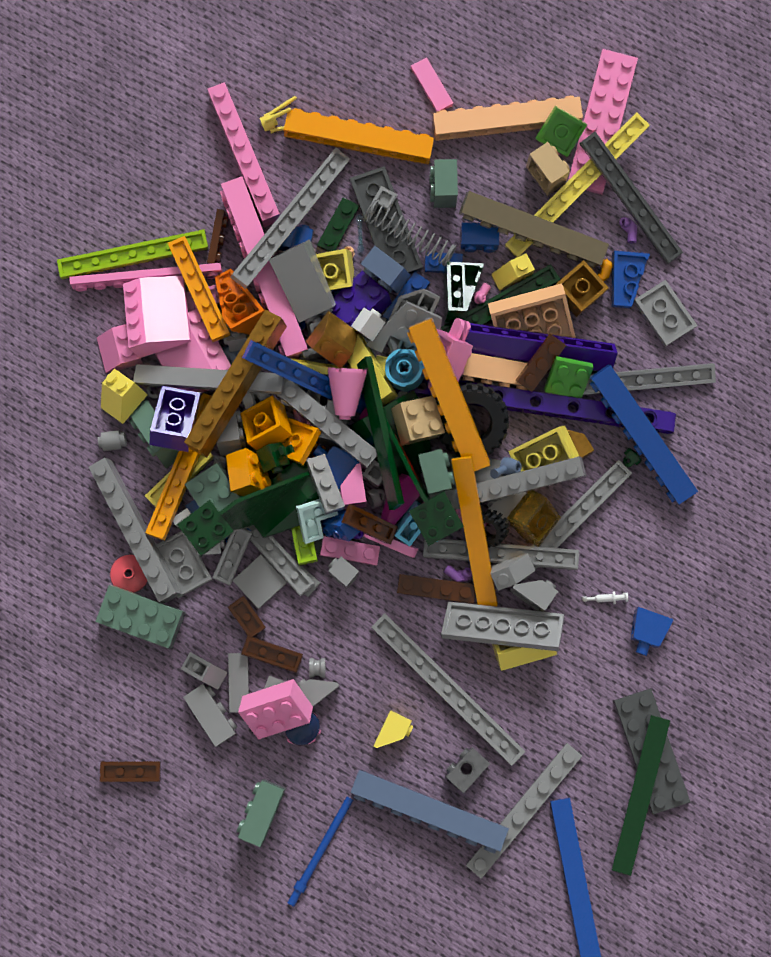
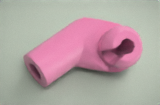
(480, 296)

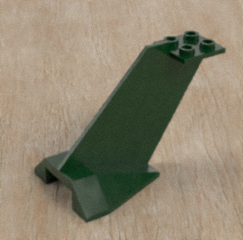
(269, 510)

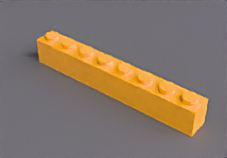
(358, 136)
(448, 392)

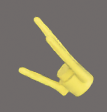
(269, 119)

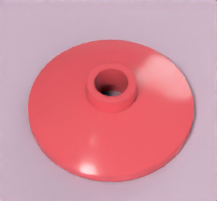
(135, 581)

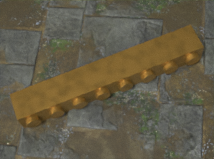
(233, 387)

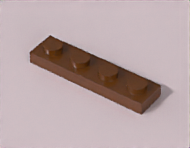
(436, 588)

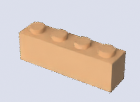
(493, 369)

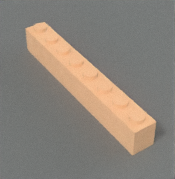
(500, 118)

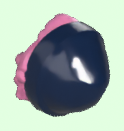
(304, 734)

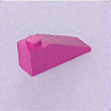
(409, 493)

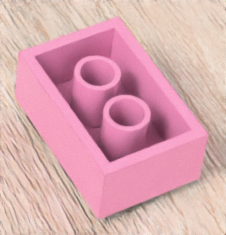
(275, 709)

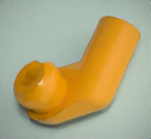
(606, 269)

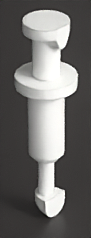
(607, 598)

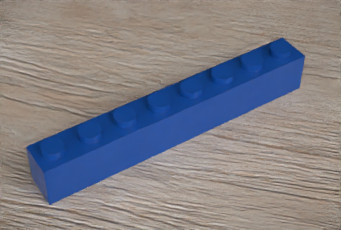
(643, 434)

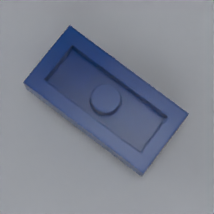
(433, 265)

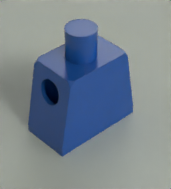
(339, 461)
(649, 629)

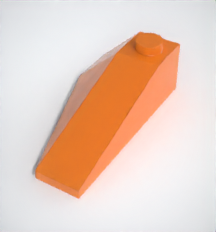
(237, 304)

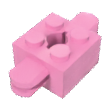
(456, 347)

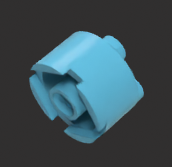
(404, 380)

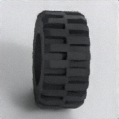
(498, 416)

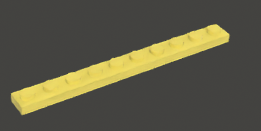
(582, 179)

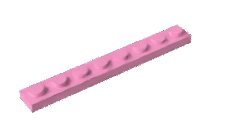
(100, 281)

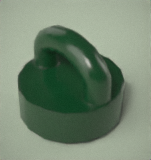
(633, 456)

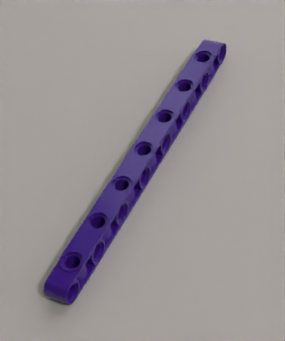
(557, 406)

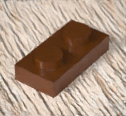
(246, 617)

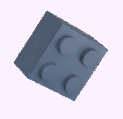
(388, 271)

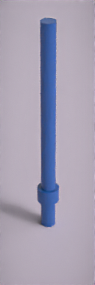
(301, 886)

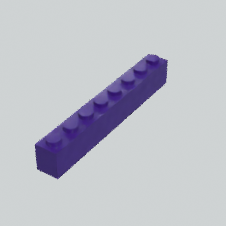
(523, 345)

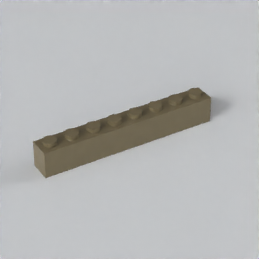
(532, 228)

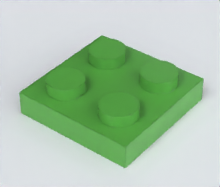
(561, 131)
(568, 377)

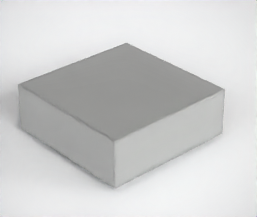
(385, 197)

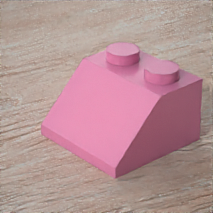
(115, 349)
(353, 489)

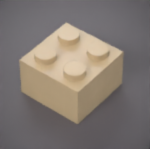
(548, 168)
(417, 420)

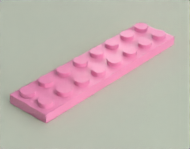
(605, 106)

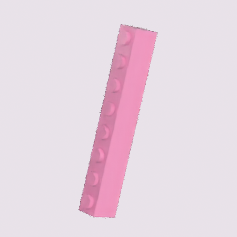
(244, 154)

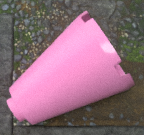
(346, 390)

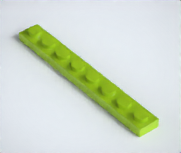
(127, 255)

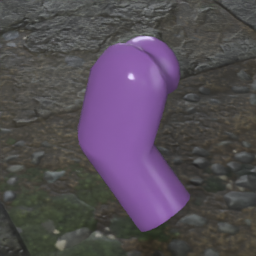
(630, 227)
(460, 575)

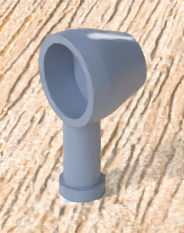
(507, 467)

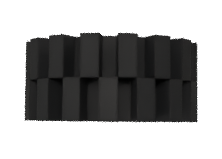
(500, 526)

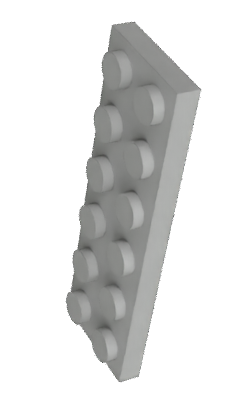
(503, 626)

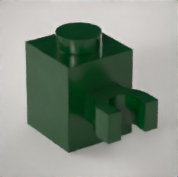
(274, 457)

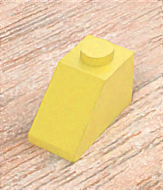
(513, 272)
(393, 729)

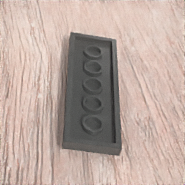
(365, 189)
(634, 716)

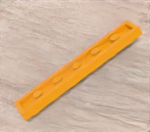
(198, 289)

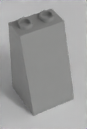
(303, 281)

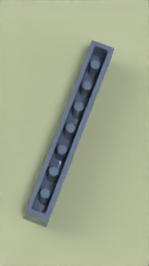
(432, 811)

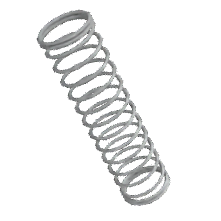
(369, 214)

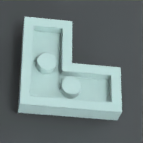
(309, 519)

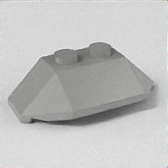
(421, 298)

